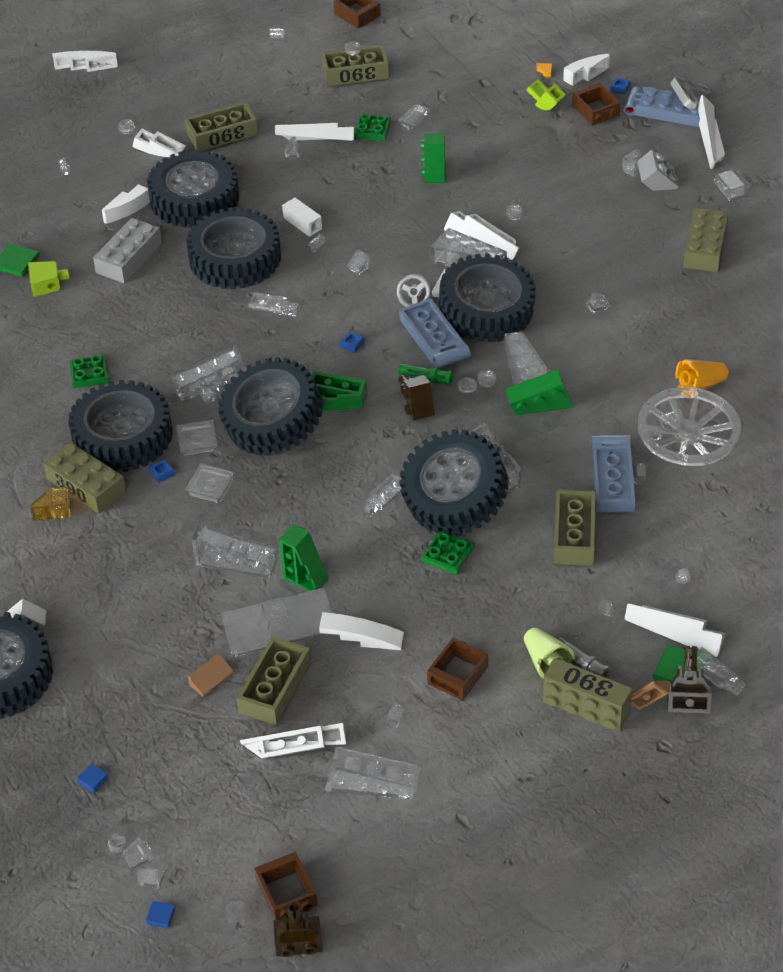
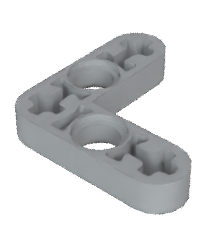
(688, 90)

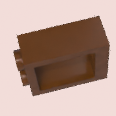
(357, 19)
(597, 92)
(449, 684)
(281, 868)

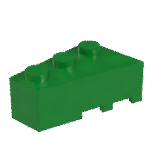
(433, 157)
(340, 391)
(539, 394)
(301, 559)

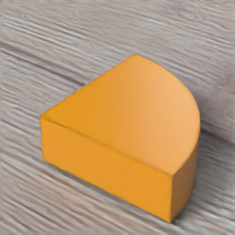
(544, 68)

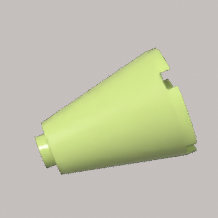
(545, 648)

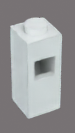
(302, 217)

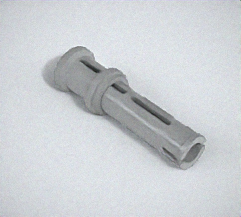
(587, 662)

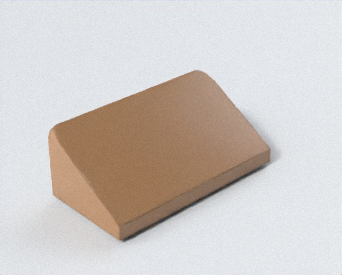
(210, 675)
(650, 694)

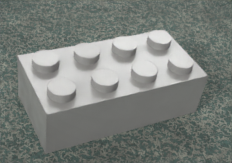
(127, 250)

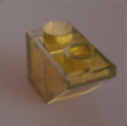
(52, 504)

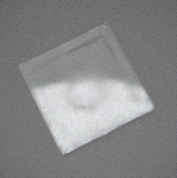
(197, 437)
(210, 483)

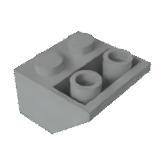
(657, 172)

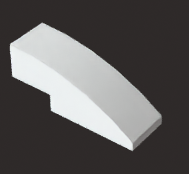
(586, 68)
(157, 144)
(126, 204)

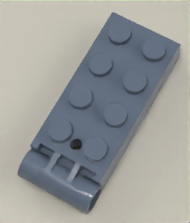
(660, 105)
(434, 333)
(613, 473)

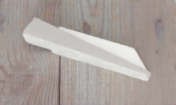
(315, 131)
(710, 132)
(676, 626)

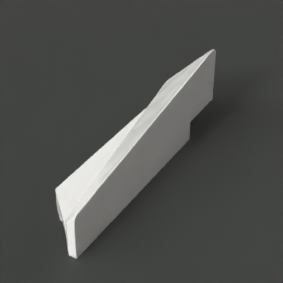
(482, 230)
(296, 740)

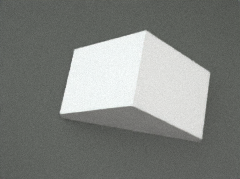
(31, 611)

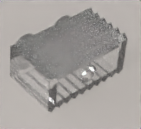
(731, 183)

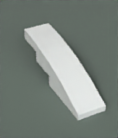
(85, 59)
(365, 631)

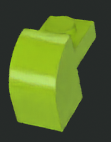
(545, 97)

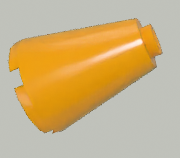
(700, 373)

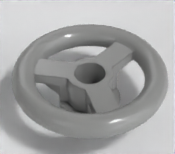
(401, 285)

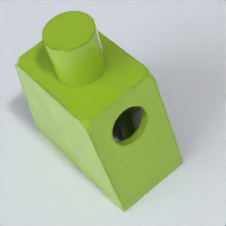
(46, 277)

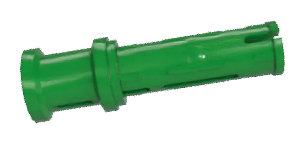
(434, 377)

